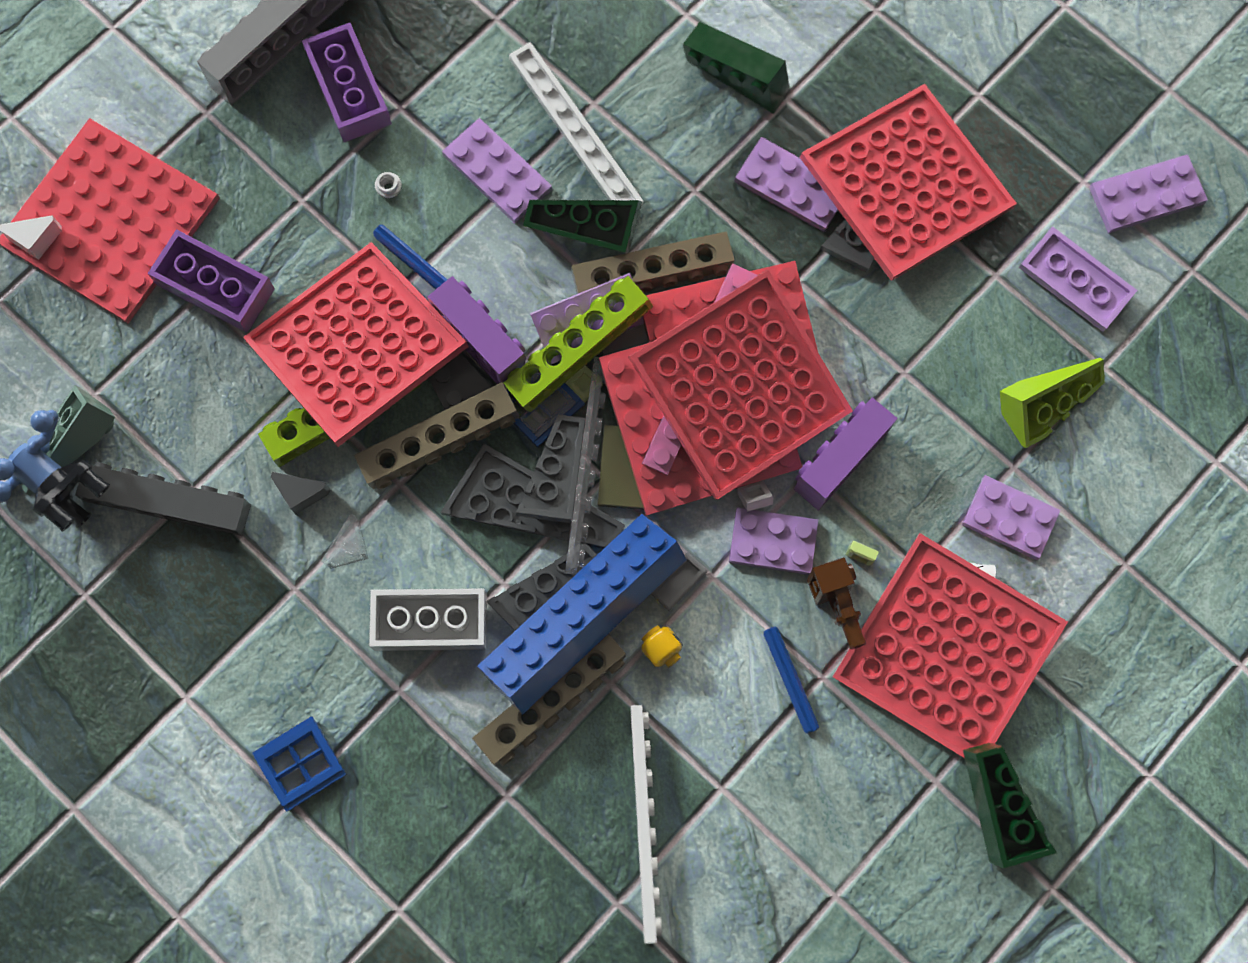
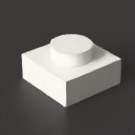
(755, 496)

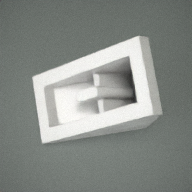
(33, 234)

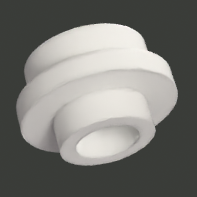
(386, 178)

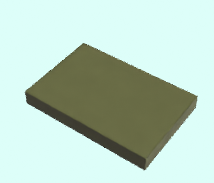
(617, 480)

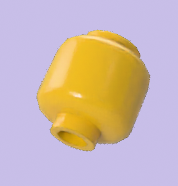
(661, 646)

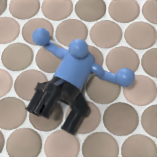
(46, 478)

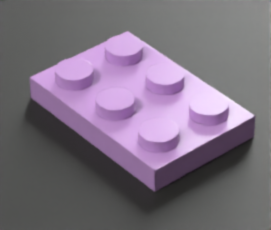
(1011, 517)
(773, 541)

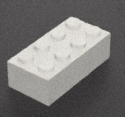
(428, 619)

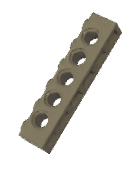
(714, 246)
(372, 459)
(489, 737)

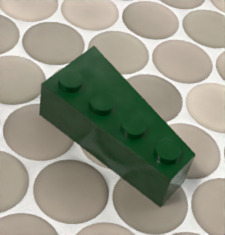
(739, 65)
(590, 221)
(1004, 810)

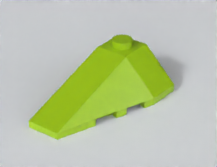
(1042, 400)

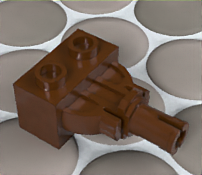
(832, 584)

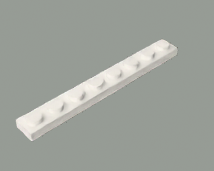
(572, 124)
(646, 835)

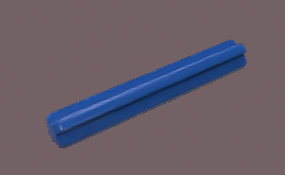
(409, 256)
(791, 680)

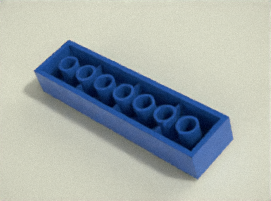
(582, 613)

